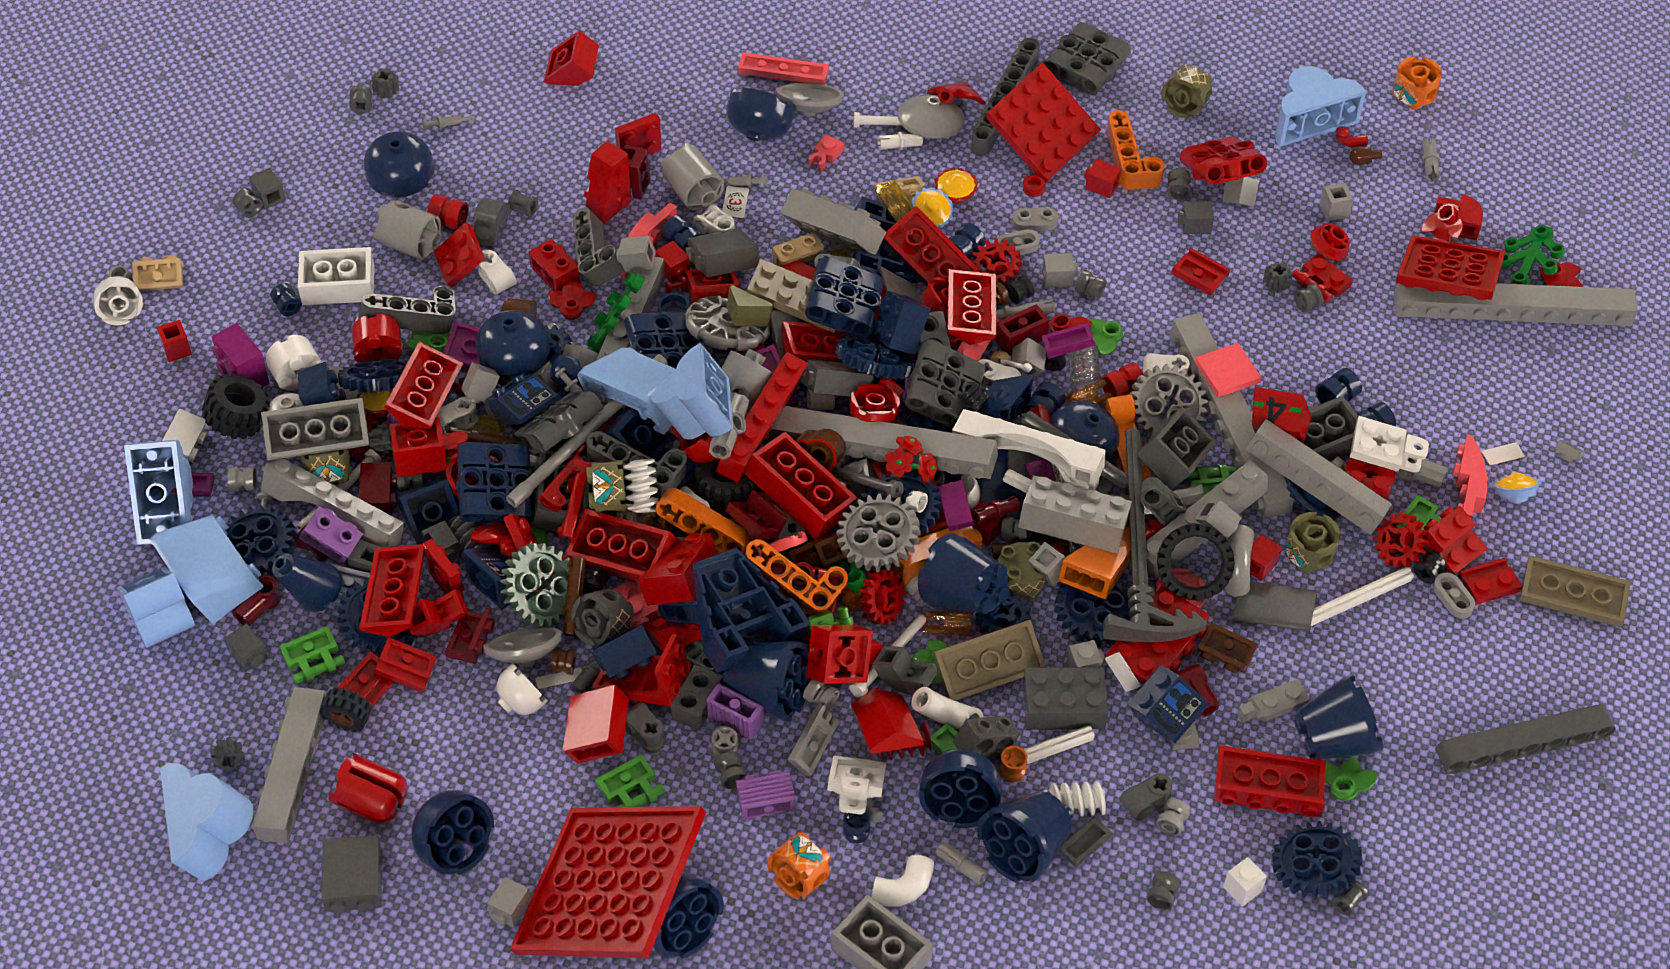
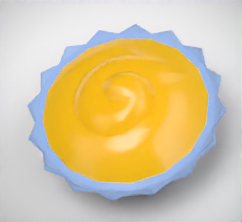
(934, 205)
(1516, 487)

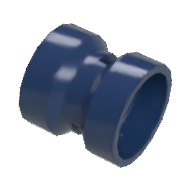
(286, 299)
(856, 827)

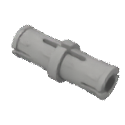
(1430, 159)

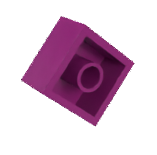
(239, 355)

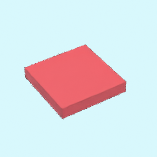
(1228, 370)

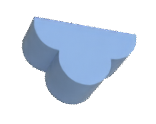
(1317, 105)
(696, 396)
(152, 474)
(156, 606)
(202, 819)

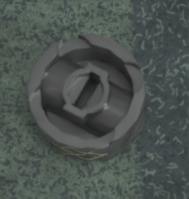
(601, 616)

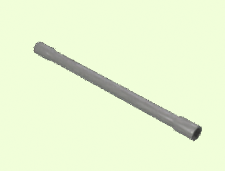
(526, 488)

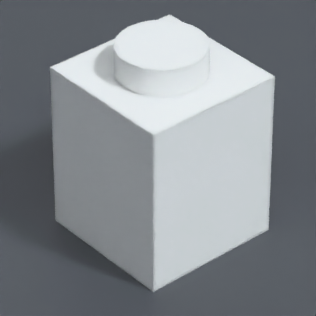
(1244, 881)

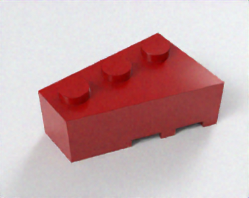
(609, 182)
(673, 575)

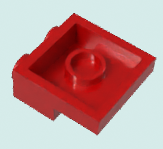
(1454, 539)

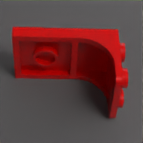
(656, 681)

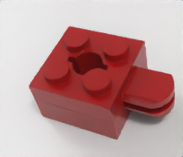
(423, 449)
(845, 654)

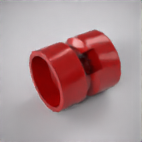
(450, 212)
(1121, 381)

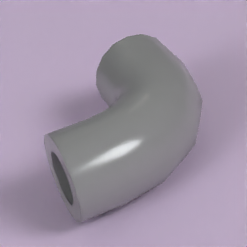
(1241, 544)

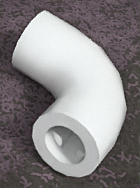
(942, 708)
(907, 887)

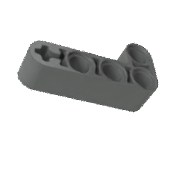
(595, 259)
(414, 313)
(604, 449)

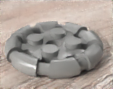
(712, 316)

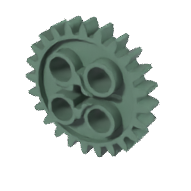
(526, 567)

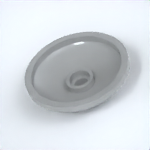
(810, 97)
(930, 117)
(523, 645)

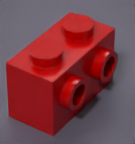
(553, 264)

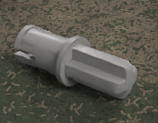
(961, 862)

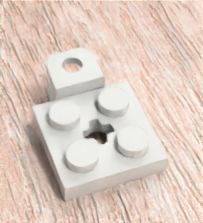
(1394, 449)
(855, 782)

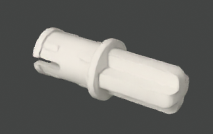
(899, 141)

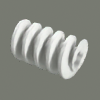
(641, 486)
(1081, 798)

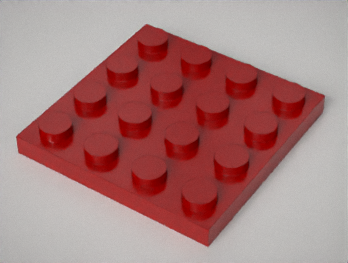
(1042, 122)
(1450, 267)

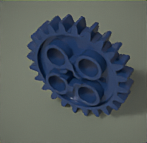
(874, 358)
(372, 375)
(910, 484)
(262, 536)
(1093, 610)
(350, 618)
(1317, 860)

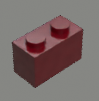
(1016, 328)
(377, 485)

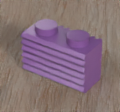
(735, 711)
(765, 794)

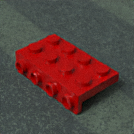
(1147, 657)
(1270, 781)

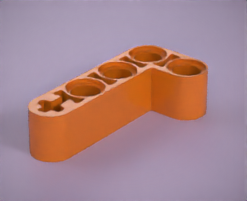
(1135, 171)
(1123, 412)
(678, 506)
(793, 572)

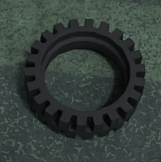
(1211, 588)

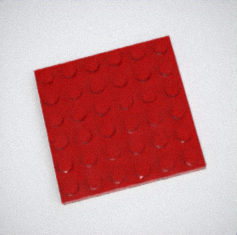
(608, 882)

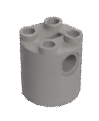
(692, 177)
(408, 229)
(747, 374)

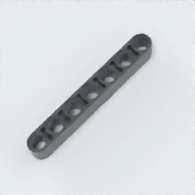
(1021, 64)
(1525, 739)

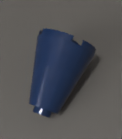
(308, 580)

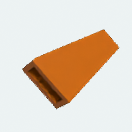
(917, 560)
(1096, 569)

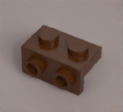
(1228, 648)

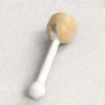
(1005, 359)

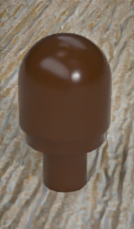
(1364, 155)

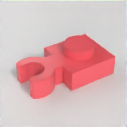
(826, 150)

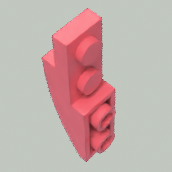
(652, 226)
(1470, 476)

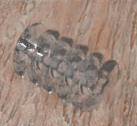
(1084, 366)

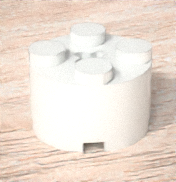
(290, 357)

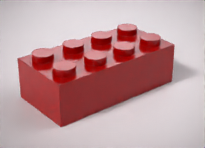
(800, 485)
(619, 544)

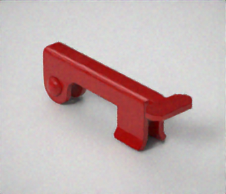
(576, 487)
(551, 496)

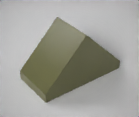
(747, 308)

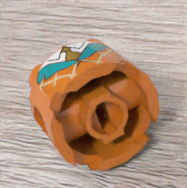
(1417, 81)
(799, 866)

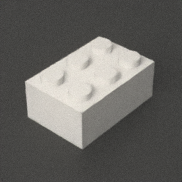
(335, 275)

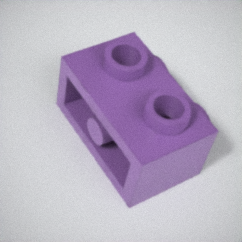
(331, 535)

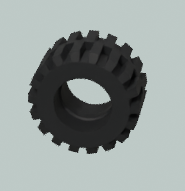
(235, 406)
(719, 489)

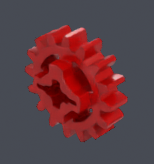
(995, 261)
(1410, 540)
(883, 598)

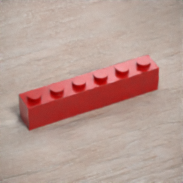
(763, 415)

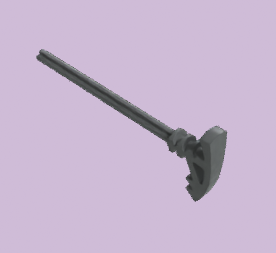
(1141, 602)

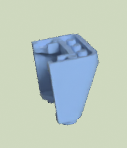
(628, 380)
(208, 565)

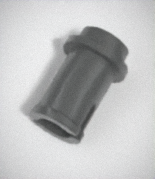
(585, 678)

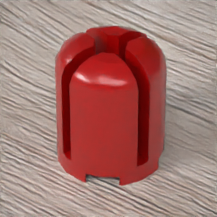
(369, 790)

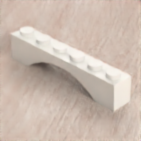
(1077, 460)

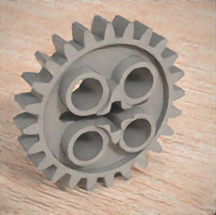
(1148, 392)
(878, 532)

